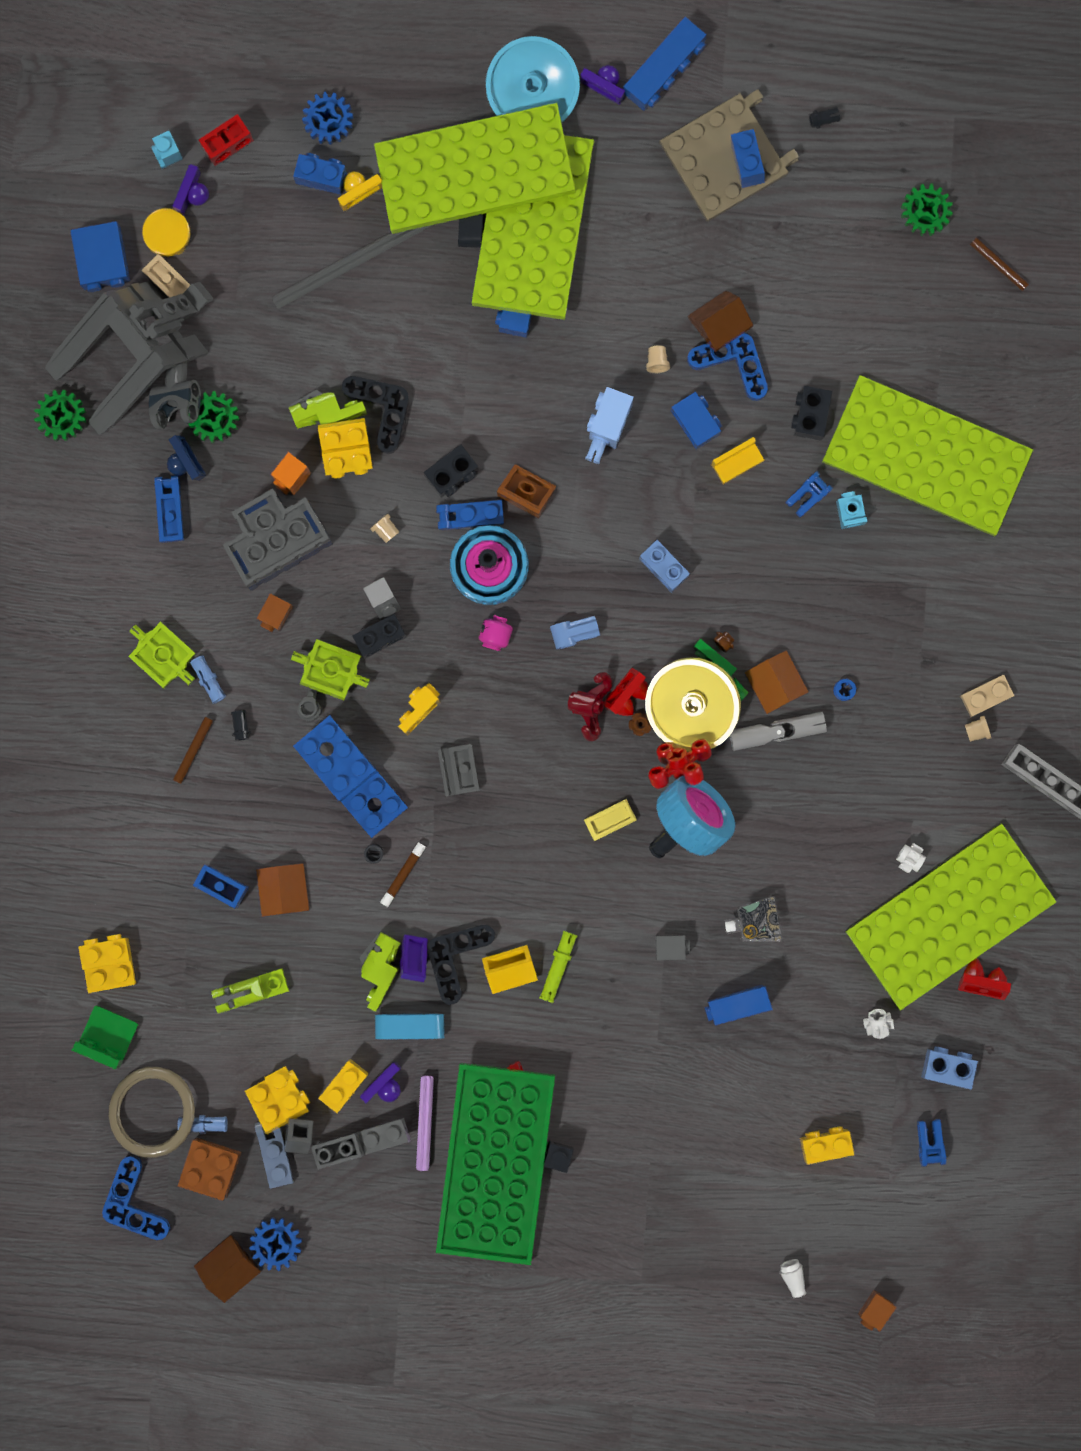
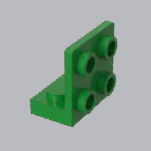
(106, 1037)

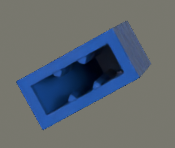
(738, 1005)

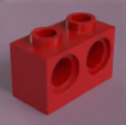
(226, 140)

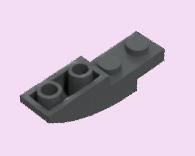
(360, 1143)

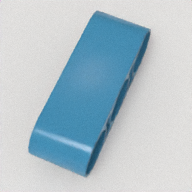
(409, 1026)

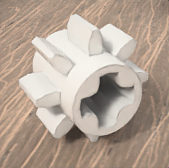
(911, 858)
(878, 1023)

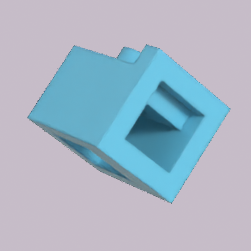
(166, 149)
(847, 518)

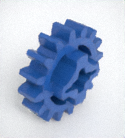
(318, 114)
(286, 1246)

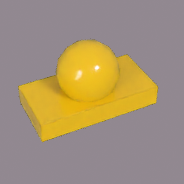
(358, 189)

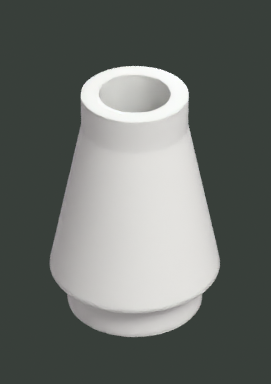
(793, 1276)

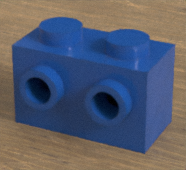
(319, 173)

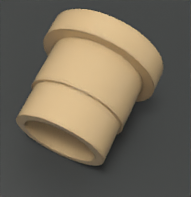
(657, 360)
(385, 528)
(978, 729)

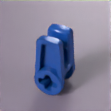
(810, 487)
(937, 1147)

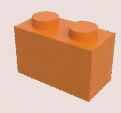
(290, 474)

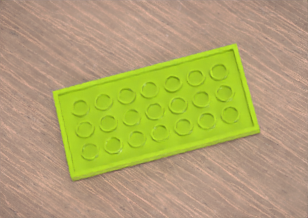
(474, 168)
(533, 246)
(927, 455)
(950, 916)

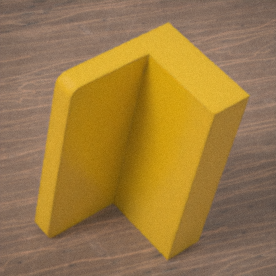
(737, 461)

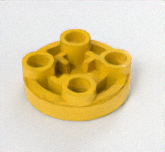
(166, 232)

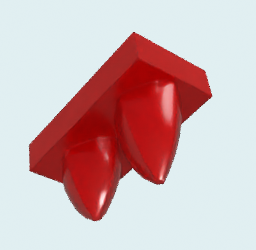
(631, 685)
(993, 986)

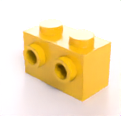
(826, 1146)

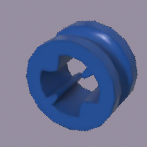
(837, 687)

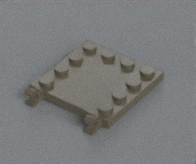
(706, 159)

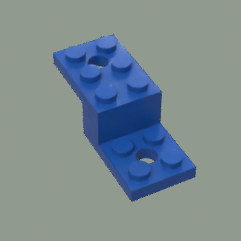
(350, 776)

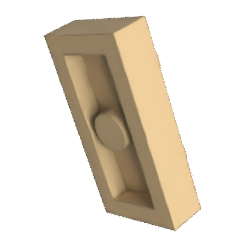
(165, 277)
(987, 695)

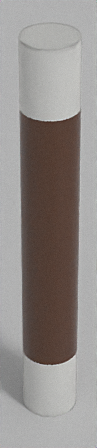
(403, 874)

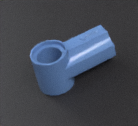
(568, 633)

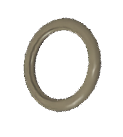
(188, 1112)

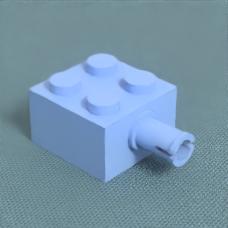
(609, 421)

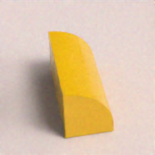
(509, 969)

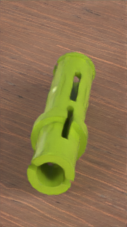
(558, 966)

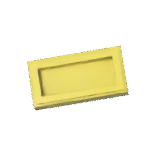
(610, 820)

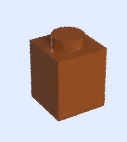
(274, 613)
(876, 1311)

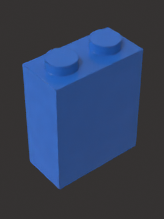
(100, 256)

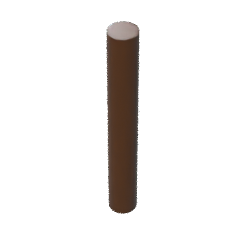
(999, 264)
(193, 749)

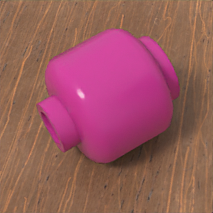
(495, 633)

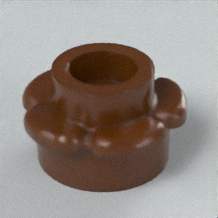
(724, 641)
(637, 730)

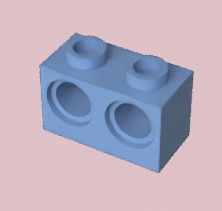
(664, 566)
(948, 1072)

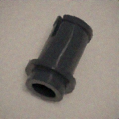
(823, 117)
(240, 725)

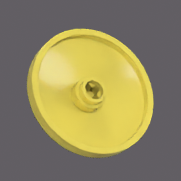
(692, 703)

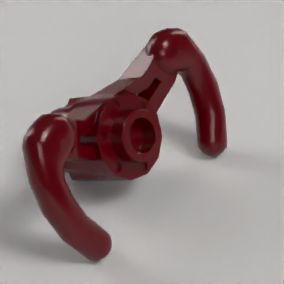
(590, 705)

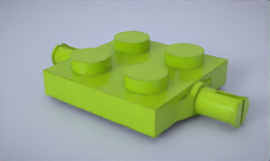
(162, 655)
(330, 669)

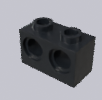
(817, 414)
(447, 467)
(379, 636)

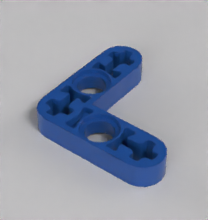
(734, 352)
(122, 1203)

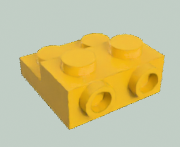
(345, 447)
(423, 702)
(107, 963)
(277, 1099)

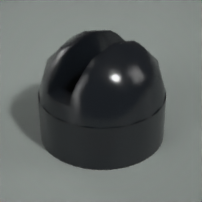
(372, 857)

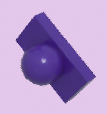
(604, 82)
(190, 191)
(414, 958)
(387, 1088)

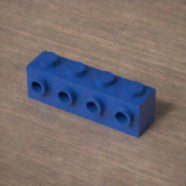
(664, 64)

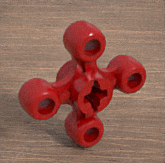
(680, 763)

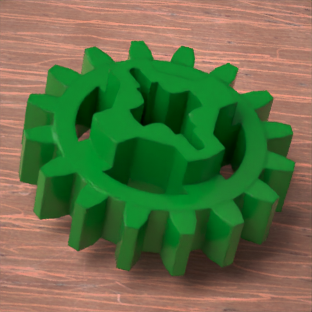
(921, 202)
(222, 415)
(59, 425)

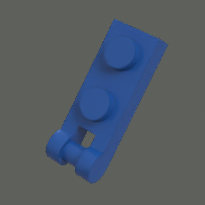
(169, 510)
(470, 514)

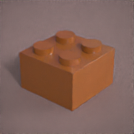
(209, 1169)

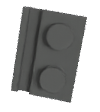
(458, 770)

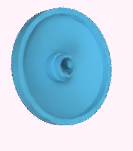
(532, 75)

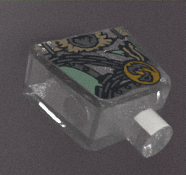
(756, 922)

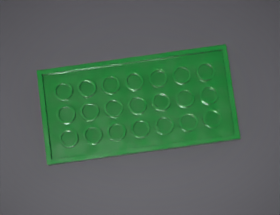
(495, 1163)

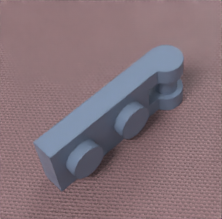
(274, 1157)

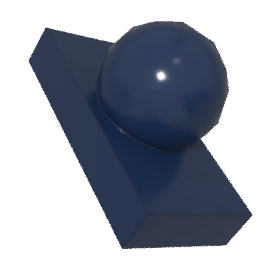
(184, 460)

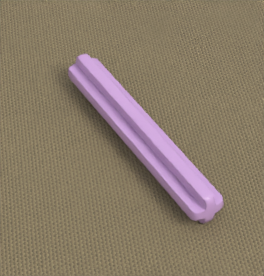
(424, 1123)

